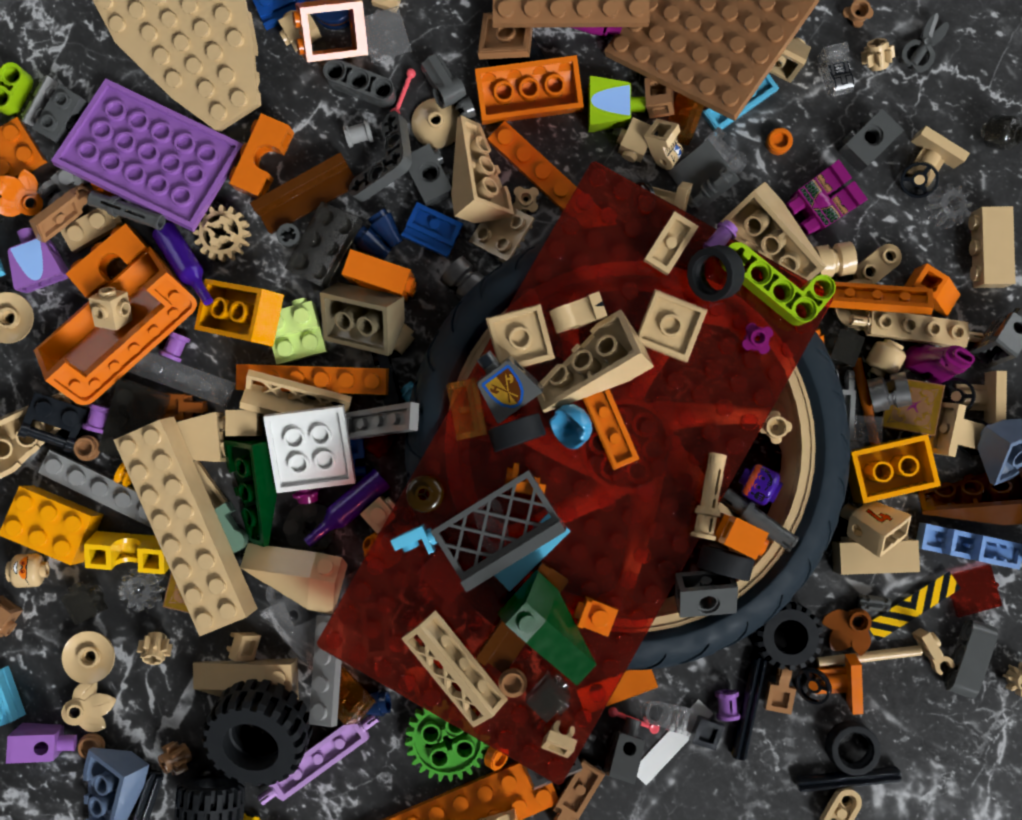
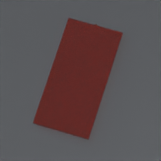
(440, 573)

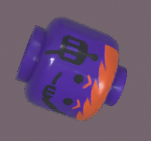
(760, 484)

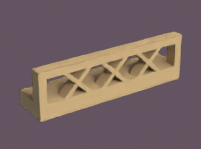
(272, 399)
(458, 667)

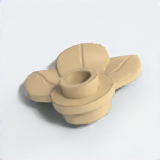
(91, 707)

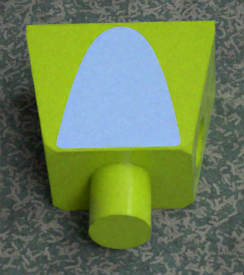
(611, 104)

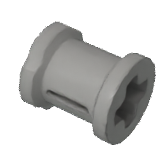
(358, 133)

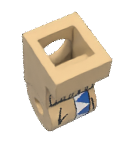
(665, 146)

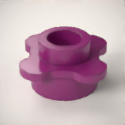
(749, 341)
(306, 496)

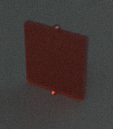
(977, 591)

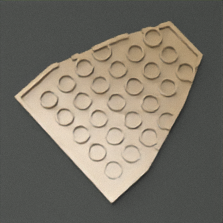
(193, 51)

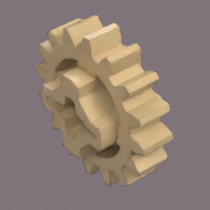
(219, 243)

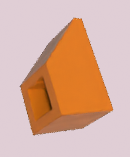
(944, 290)

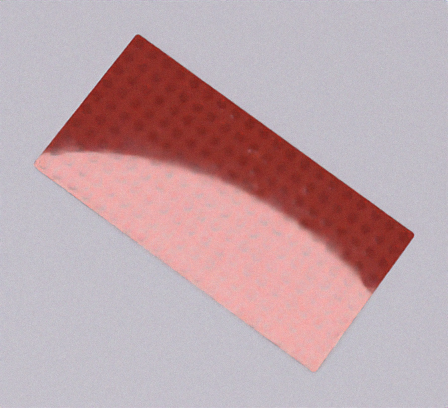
(624, 522)

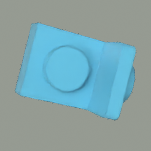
(409, 539)

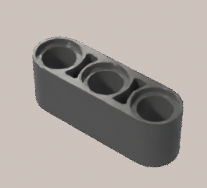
(351, 75)
(971, 658)

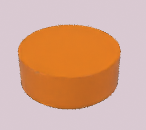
(779, 141)
(494, 759)

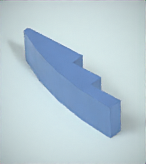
(969, 546)

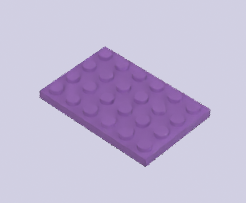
(148, 154)

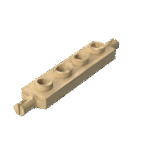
(916, 328)

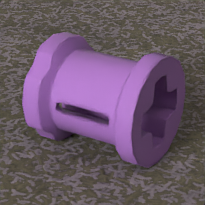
(174, 346)
(96, 418)
(727, 705)

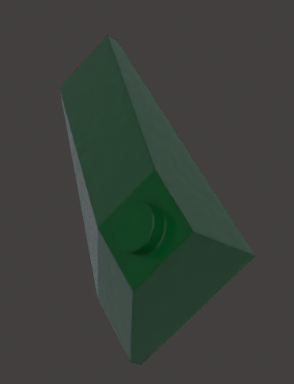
(256, 486)
(546, 625)

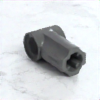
(446, 88)

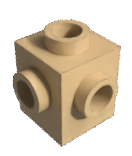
(110, 308)

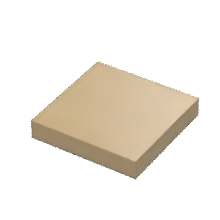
(671, 325)
(521, 335)

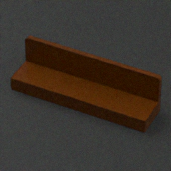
(304, 193)
(503, 644)

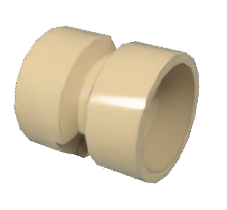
(839, 259)

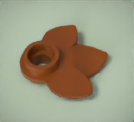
(845, 633)

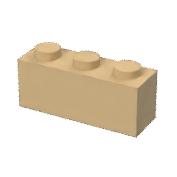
(992, 247)
(855, 559)

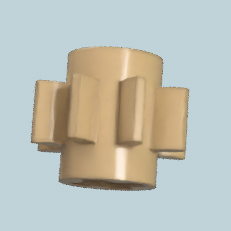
(878, 54)
(154, 648)
(1014, 679)

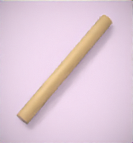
(869, 656)

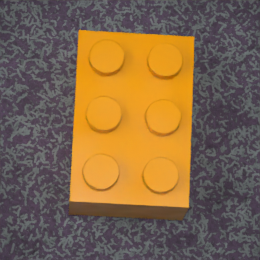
(240, 312)
(892, 469)
(50, 524)

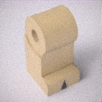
(578, 313)

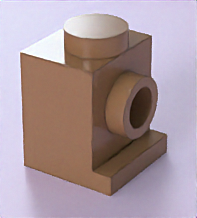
(658, 99)

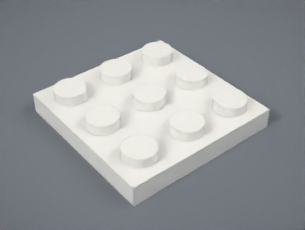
(309, 448)

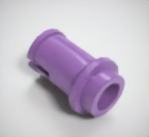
(725, 231)

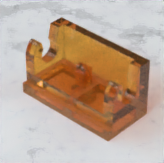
(687, 116)
(466, 409)
(353, 699)

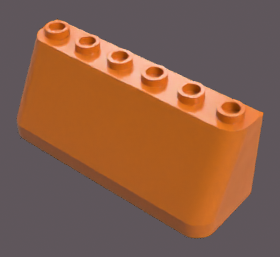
(89, 359)

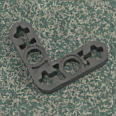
(392, 165)

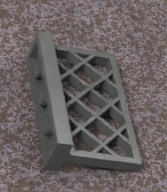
(511, 552)

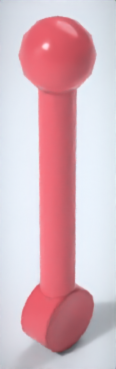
(410, 73)
(613, 712)

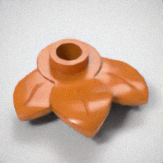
(16, 192)

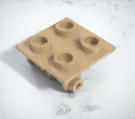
(503, 235)

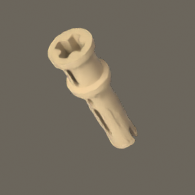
(707, 510)

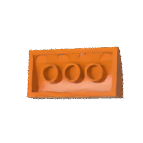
(529, 90)

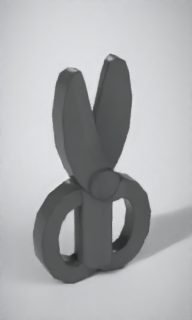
(928, 39)

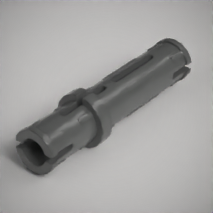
(102, 202)
(754, 516)

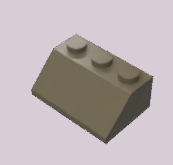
(361, 317)

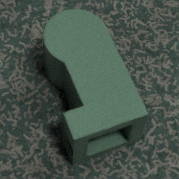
(236, 536)

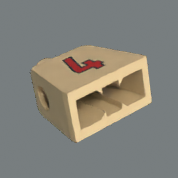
(876, 526)

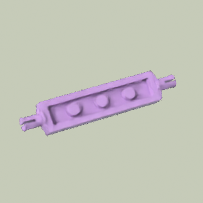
(321, 757)

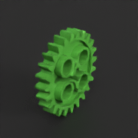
(456, 759)

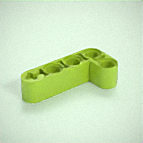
(16, 91)
(792, 294)

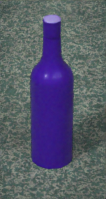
(182, 259)
(350, 505)

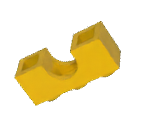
(109, 549)

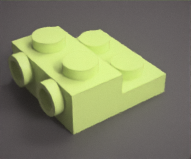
(298, 333)

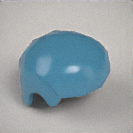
(571, 426)

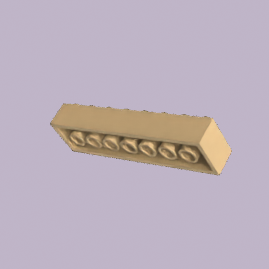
(186, 525)

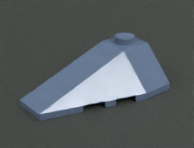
(1001, 450)
(113, 783)

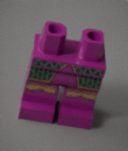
(816, 204)

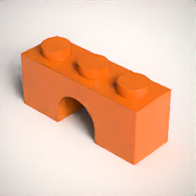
(266, 137)
(91, 273)
(740, 536)

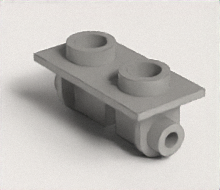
(41, 97)

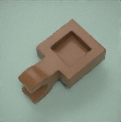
(780, 695)

